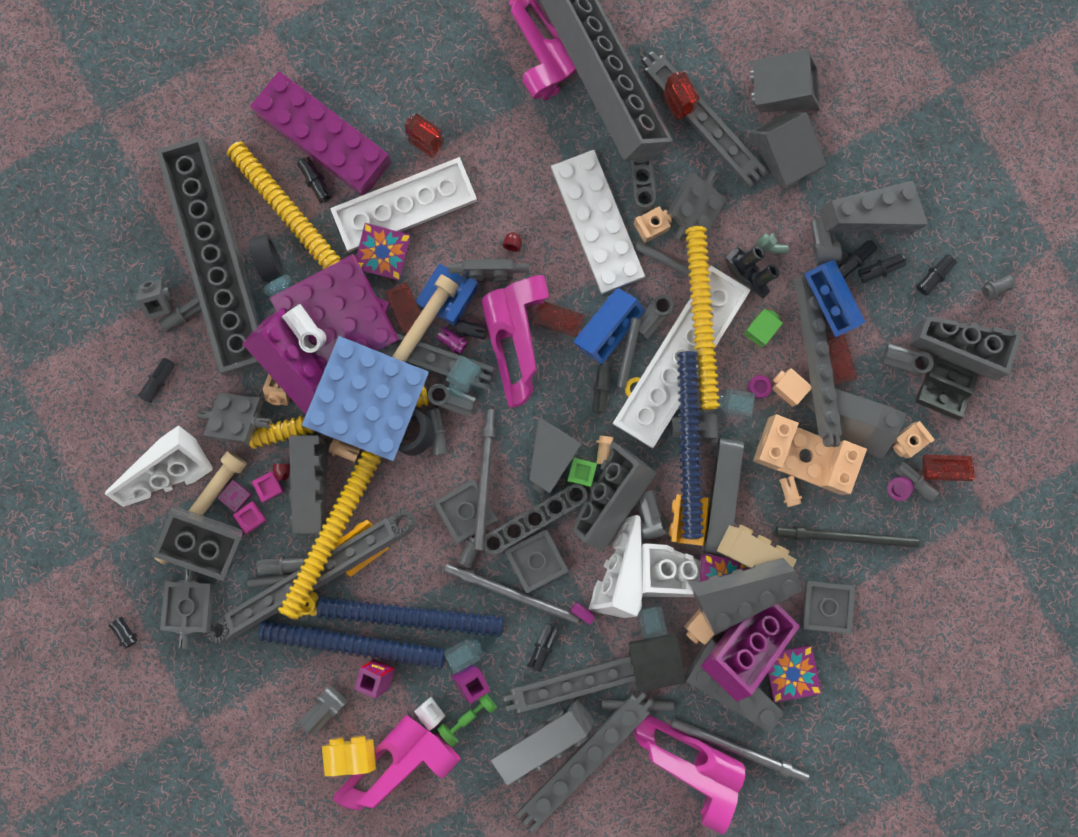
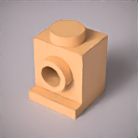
(650, 231)
(920, 435)

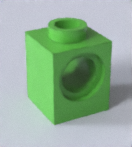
(763, 327)
(581, 472)

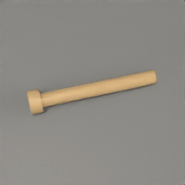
(445, 288)
(231, 464)

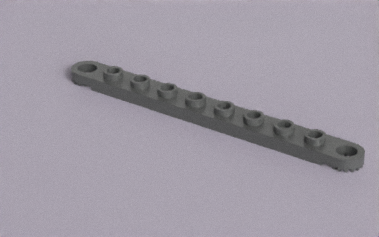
(342, 559)

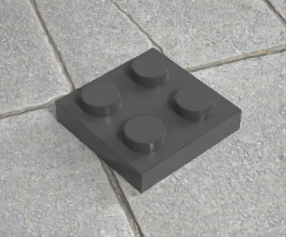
(460, 510)
(536, 561)
(828, 607)

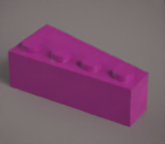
(281, 356)

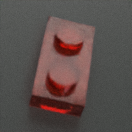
(403, 306)
(558, 319)
(841, 360)
(948, 467)

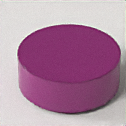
(760, 386)
(900, 488)

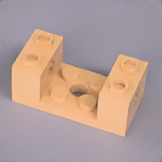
(829, 466)

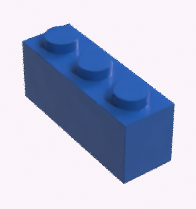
(834, 298)
(608, 326)

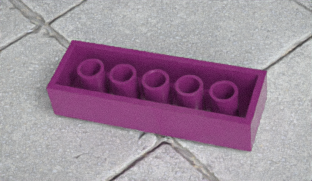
(321, 134)

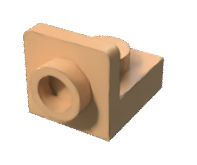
(274, 393)

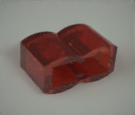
(680, 95)
(424, 135)

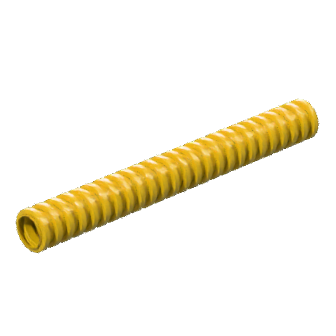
(282, 205)
(702, 316)
(288, 428)
(329, 535)

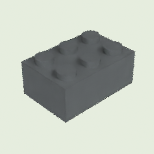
(197, 543)

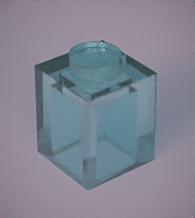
(463, 375)
(736, 403)
(651, 622)
(463, 654)

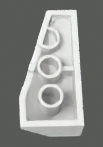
(168, 462)
(668, 571)
(623, 583)

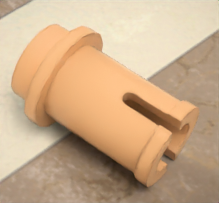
(603, 448)
(344, 450)
(790, 491)

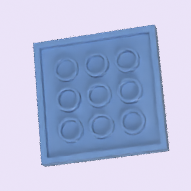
(365, 398)

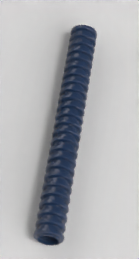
(690, 445)
(409, 616)
(351, 644)

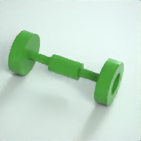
(449, 736)

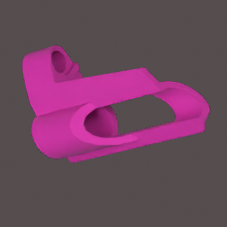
(554, 60)
(508, 318)
(409, 747)
(712, 772)

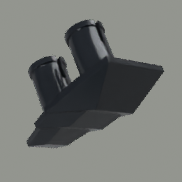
(744, 268)

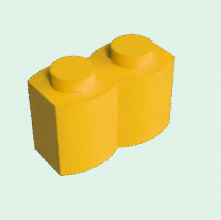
(348, 757)

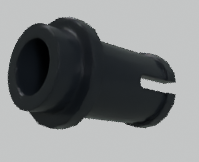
(468, 329)
(123, 633)

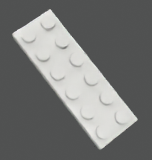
(406, 202)
(597, 222)

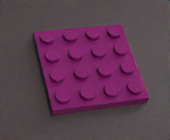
(340, 305)

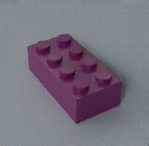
(750, 651)

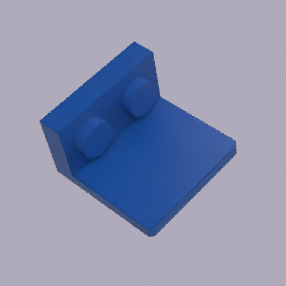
(453, 307)

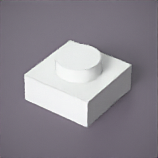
(429, 713)

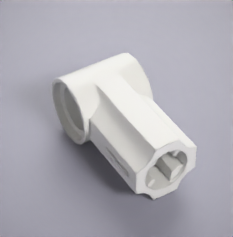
(302, 327)

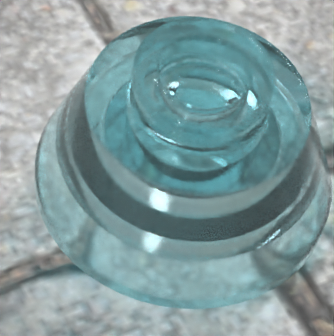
(277, 285)

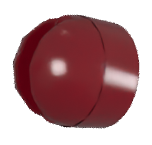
(512, 239)
(281, 471)

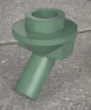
(767, 243)

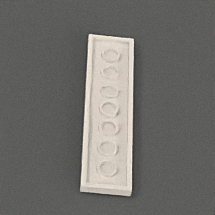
(656, 393)

